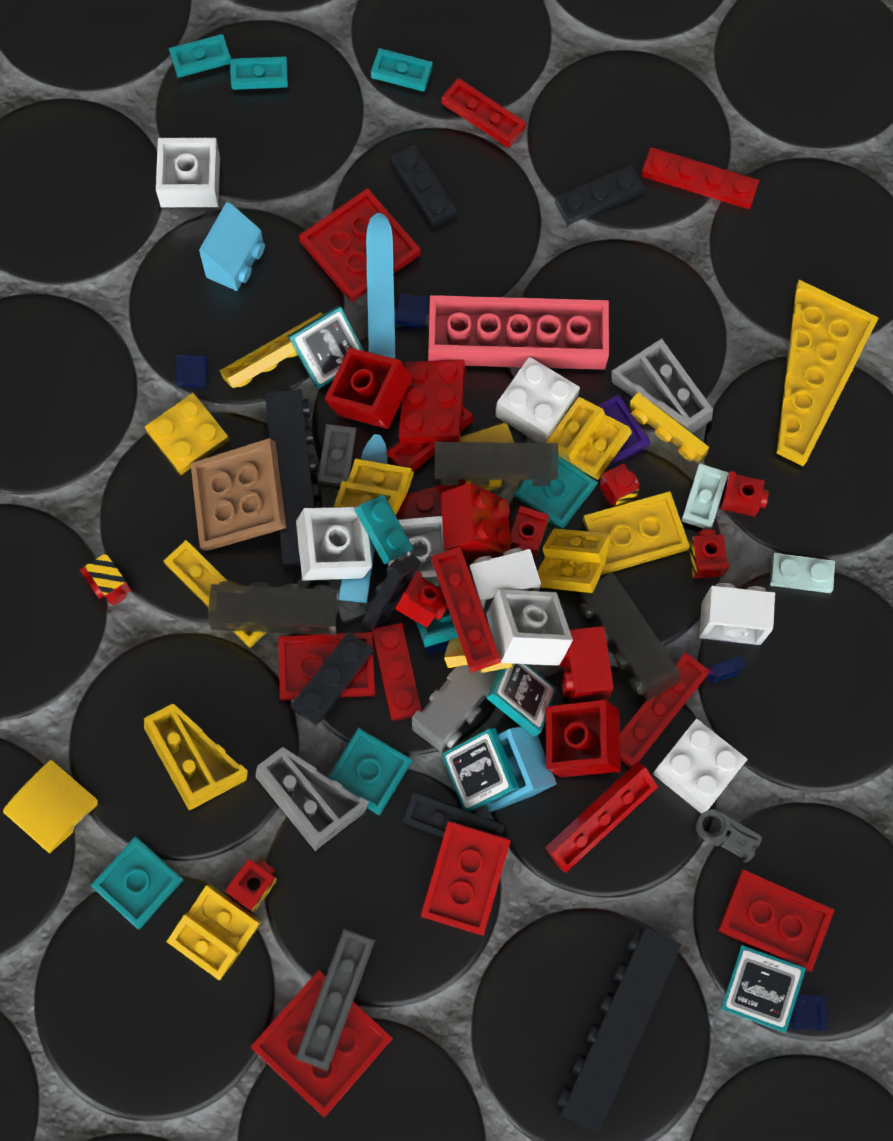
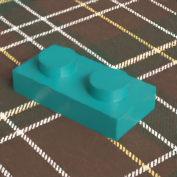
(200, 55)
(401, 69)
(259, 73)
(383, 529)

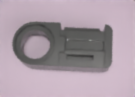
(731, 835)

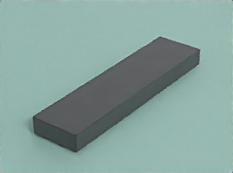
(335, 999)

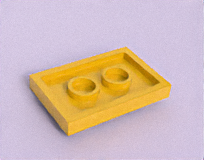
(639, 531)

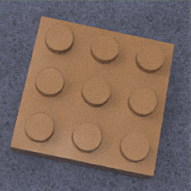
(238, 495)

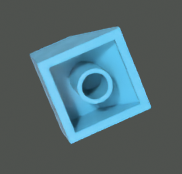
(231, 248)
(527, 764)

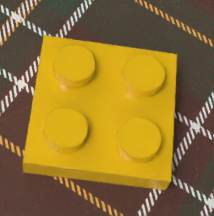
(186, 433)

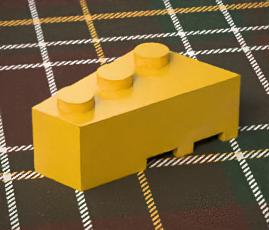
(191, 758)

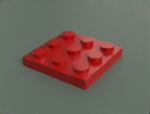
(340, 243)
(356, 1049)

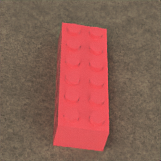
(513, 329)

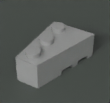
(666, 384)
(453, 707)
(308, 798)

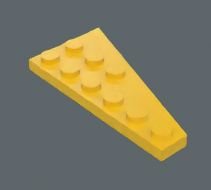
(821, 355)

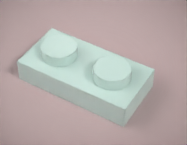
(704, 497)
(802, 573)

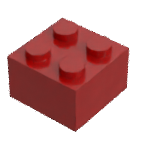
(368, 388)
(475, 522)
(587, 667)
(583, 739)

